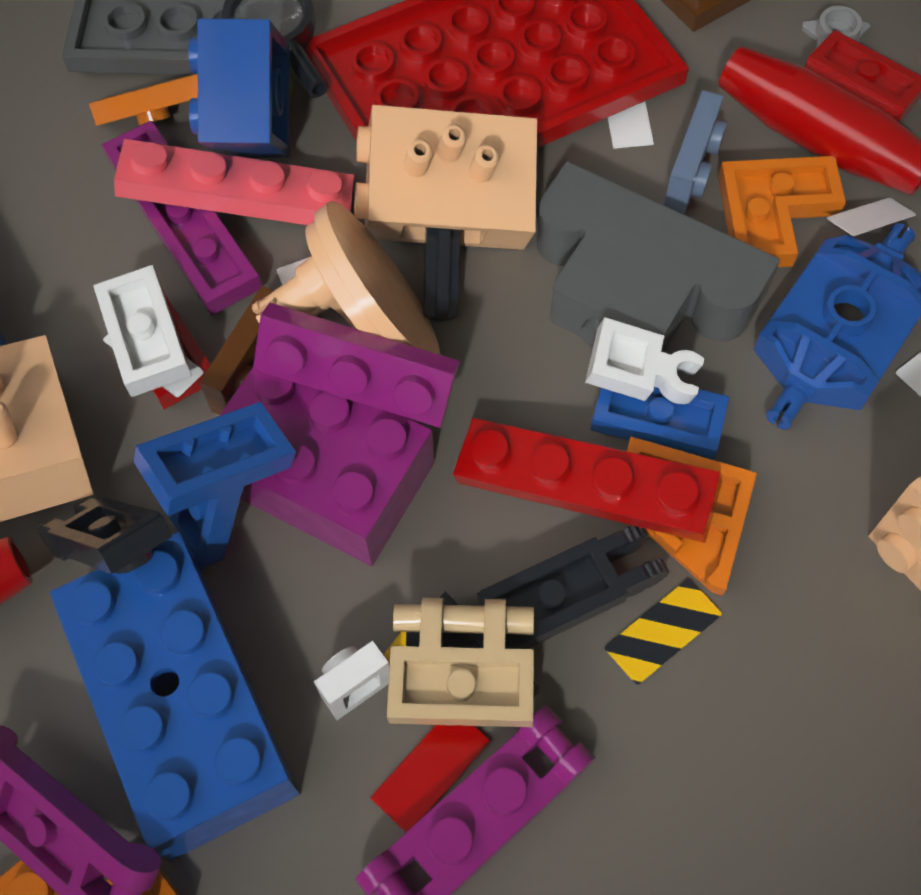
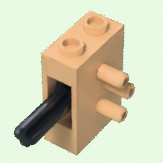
(449, 186)

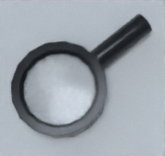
(296, 24)

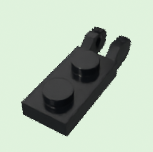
(106, 535)
(575, 585)

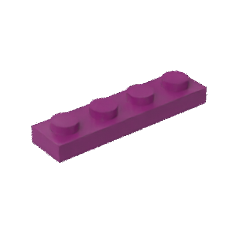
(194, 239)

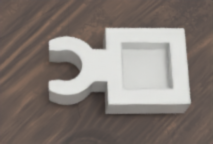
(632, 363)

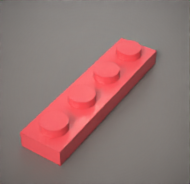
(227, 183)

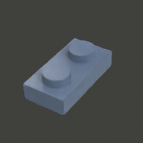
(702, 137)

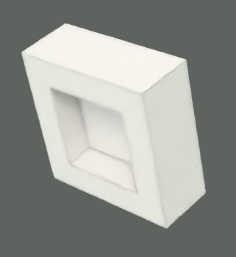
(352, 678)

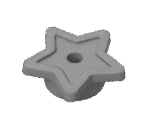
(836, 18)

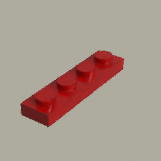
(589, 479)

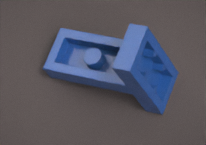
(204, 472)

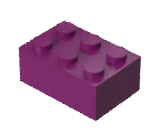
(349, 469)

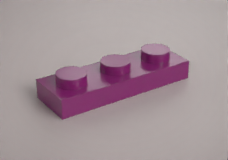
(354, 364)

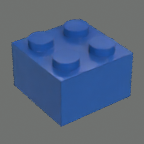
(241, 88)

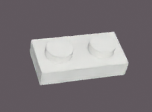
(142, 331)

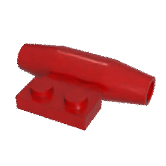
(836, 106)

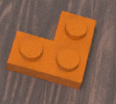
(768, 193)

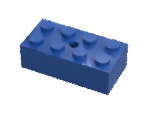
(185, 758)

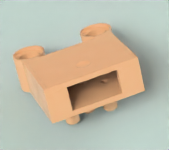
(37, 437)

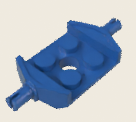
(835, 359)

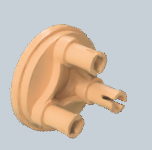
(355, 280)

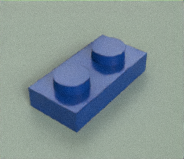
(683, 427)

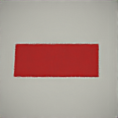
(428, 772)

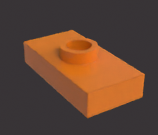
(146, 103)

